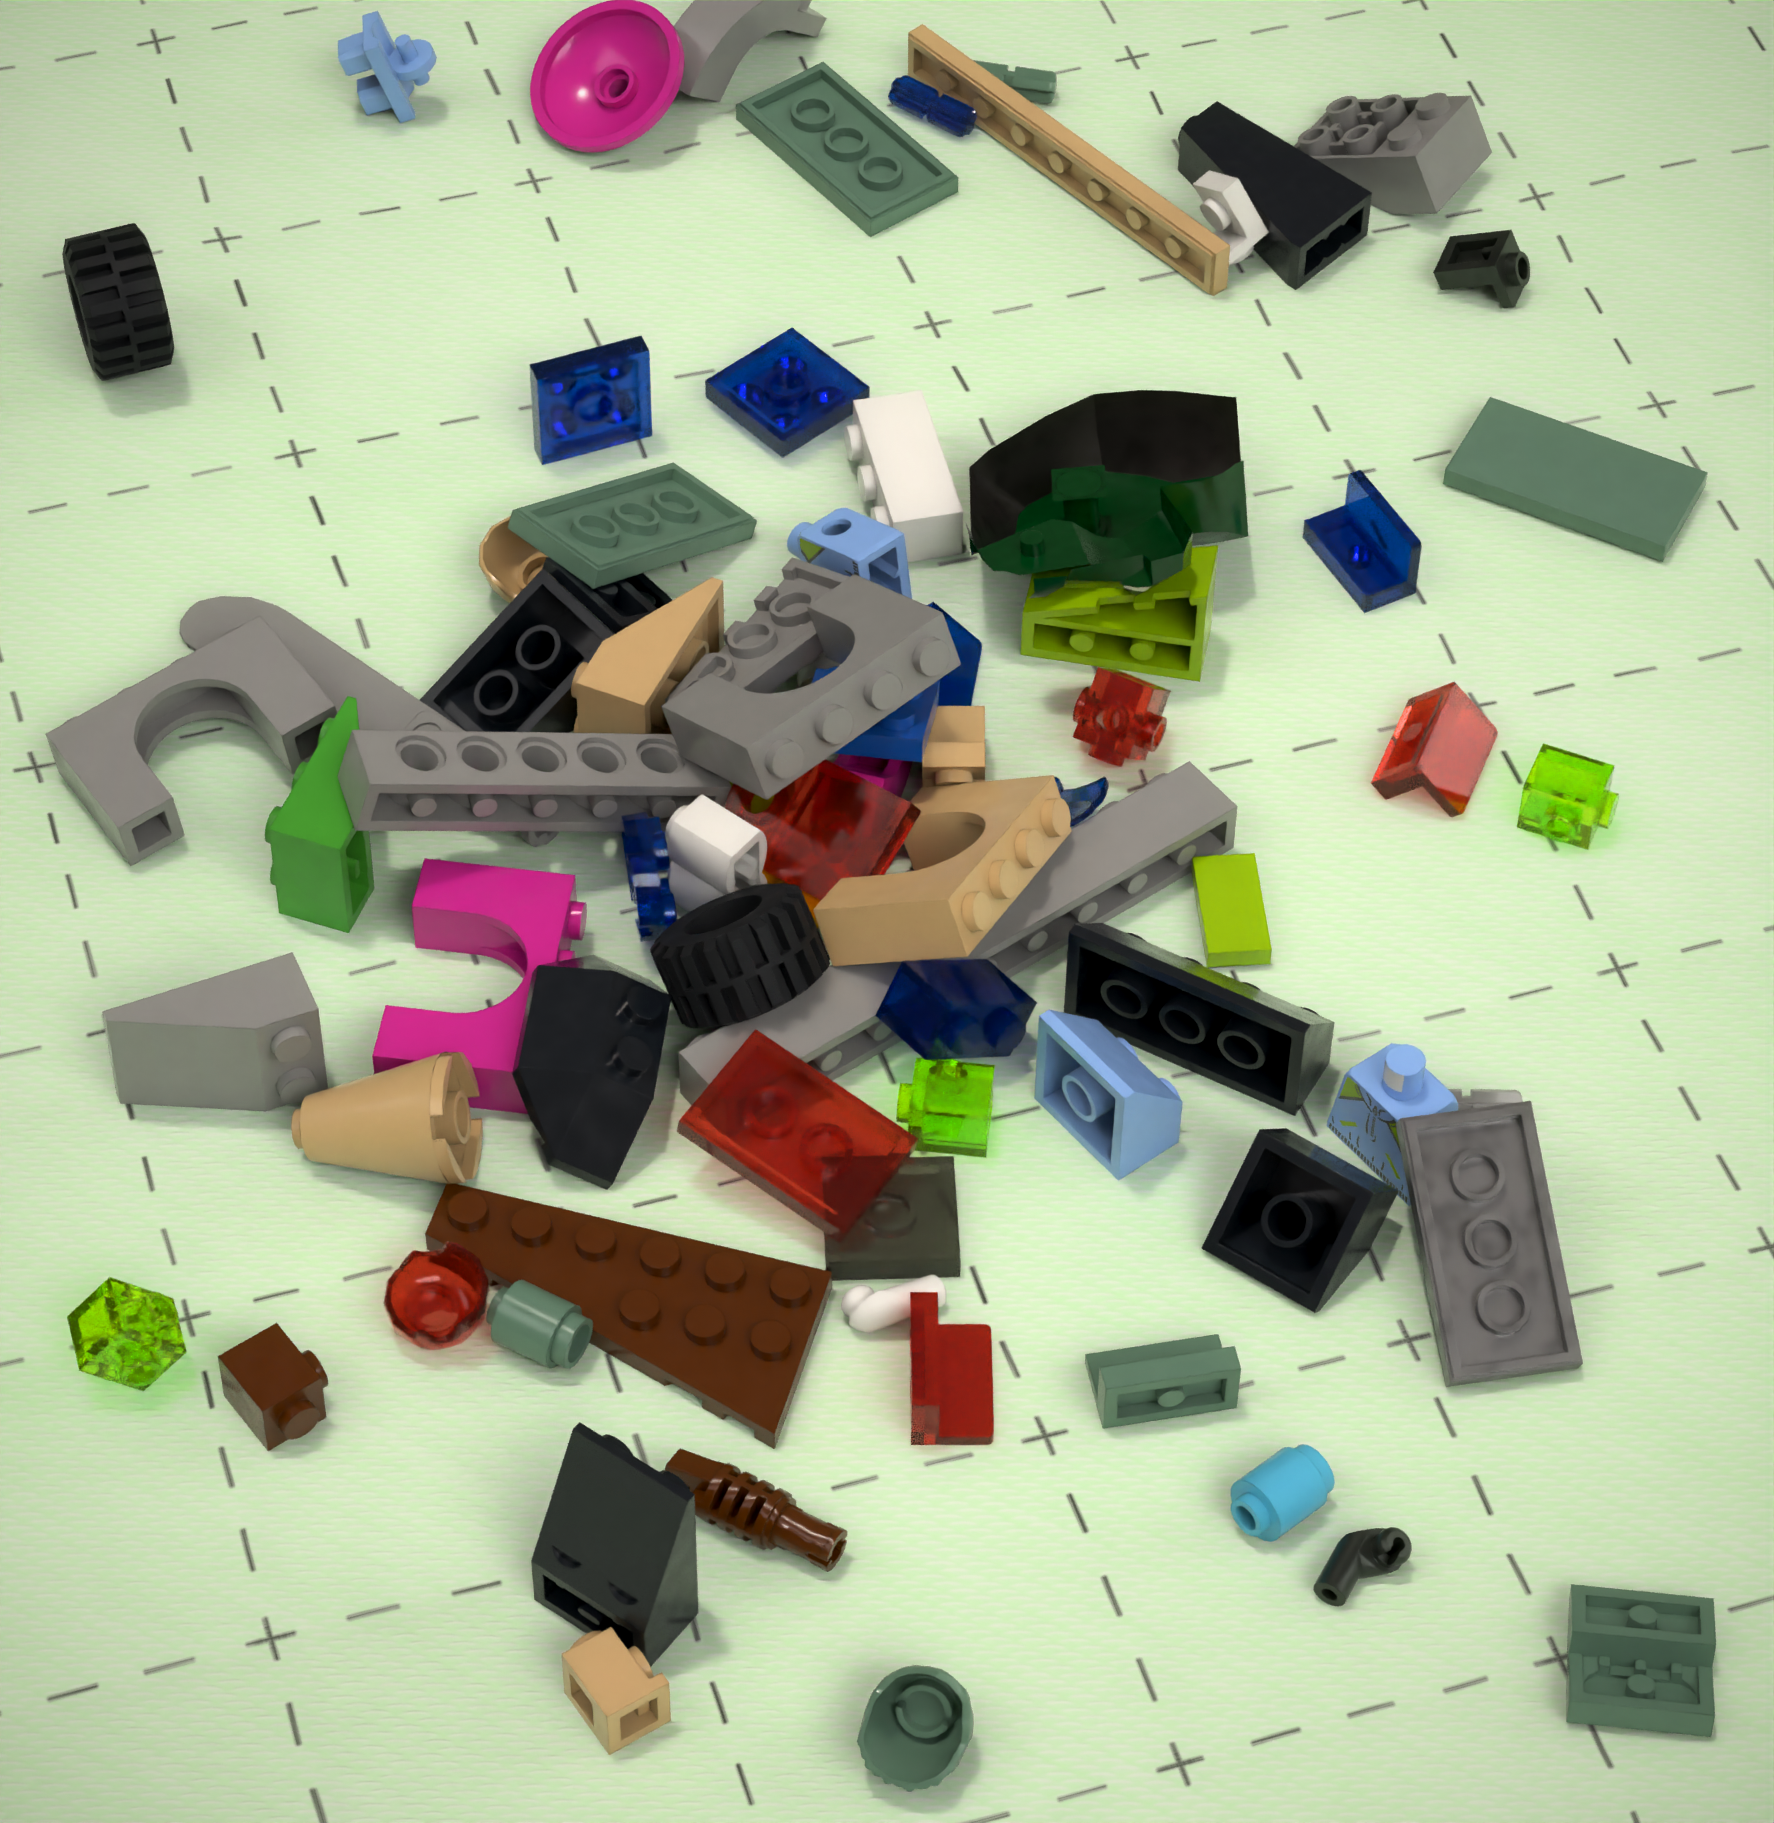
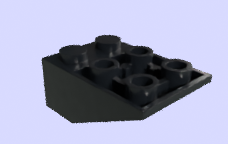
(618, 1546)

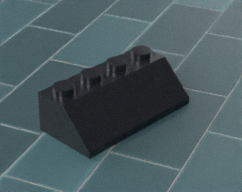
(1196, 1016)

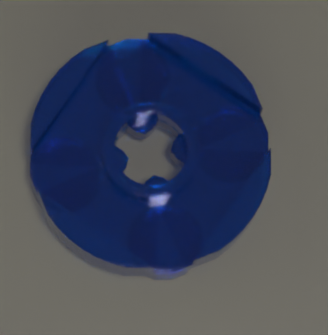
(644, 856)

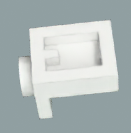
(1230, 213)

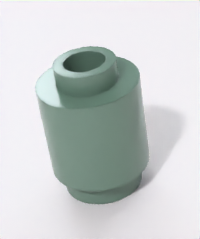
(539, 1325)

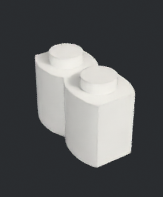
(712, 853)

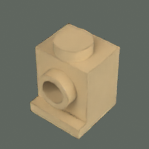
(614, 1689)

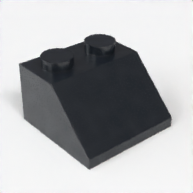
(1298, 1217)

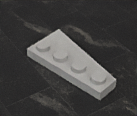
(775, 638)

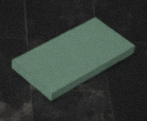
(847, 149)
(1575, 478)
(632, 524)

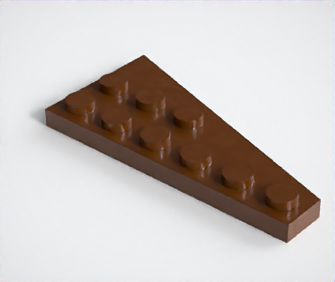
(663, 1303)

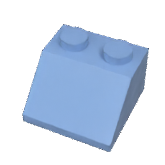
(1104, 1093)

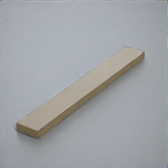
(1072, 162)

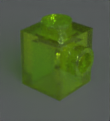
(1567, 797)
(948, 1106)

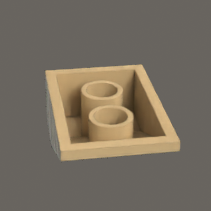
(646, 661)

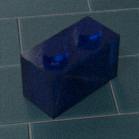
(956, 1009)

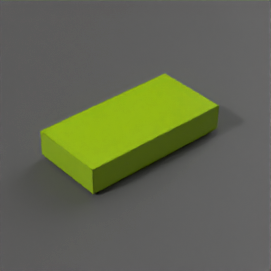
(1231, 910)

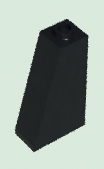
(1302, 202)

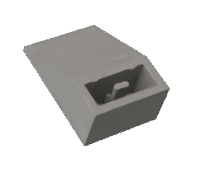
(1401, 148)

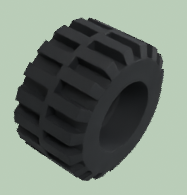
(118, 301)
(740, 955)

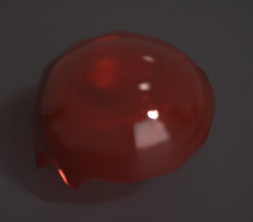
(437, 1297)

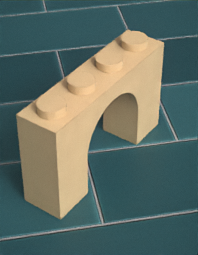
(969, 861)

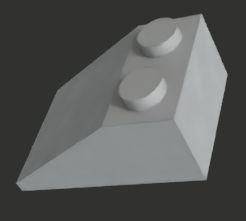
(221, 1042)

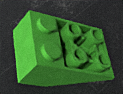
(317, 855)

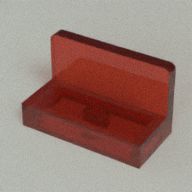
(1437, 746)
(949, 1378)

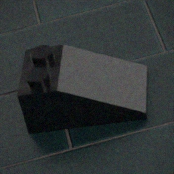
(522, 665)

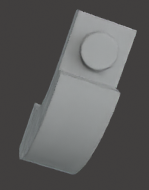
(722, 31)

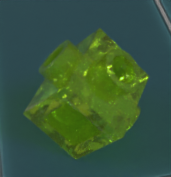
(126, 1334)

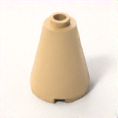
(398, 1121)

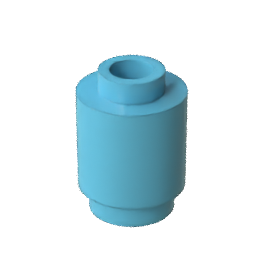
(1281, 1492)

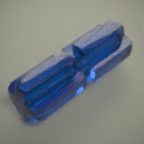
(940, 111)

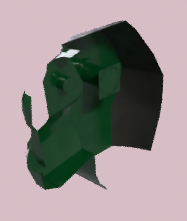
(1113, 487)

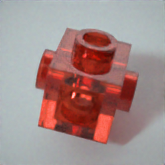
(1120, 716)

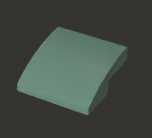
(1640, 1660)

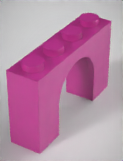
(492, 913)

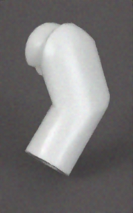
(880, 1309)

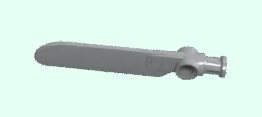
(336, 671)

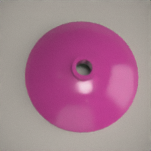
(607, 76)

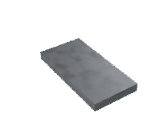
(1488, 1243)

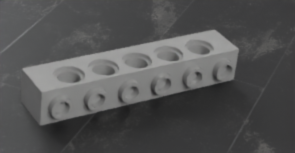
(516, 780)

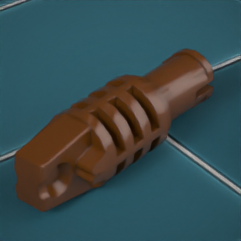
(756, 1510)

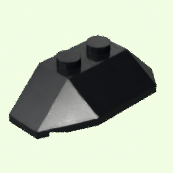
(589, 1062)

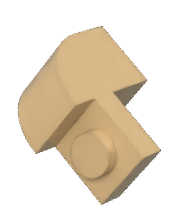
(955, 747)

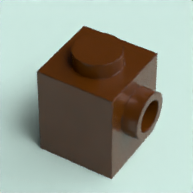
(274, 1386)

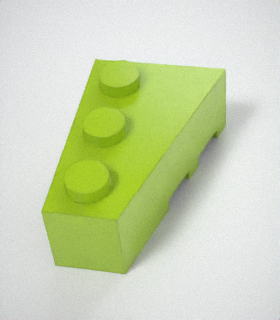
(1111, 628)

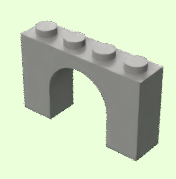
(236, 677)
(766, 741)

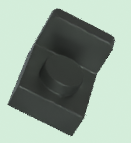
(1485, 260)

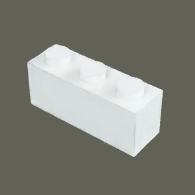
(906, 473)

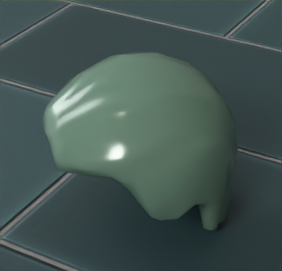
(916, 1727)

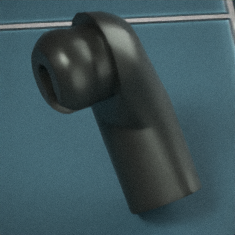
(1359, 1557)

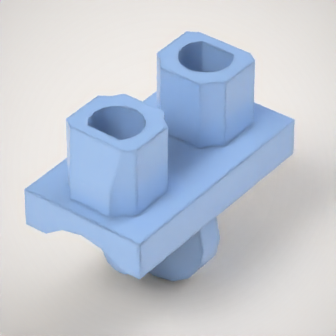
(393, 67)

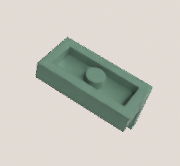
(1164, 1380)

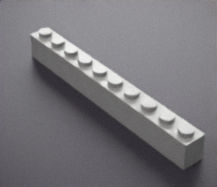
(1092, 877)

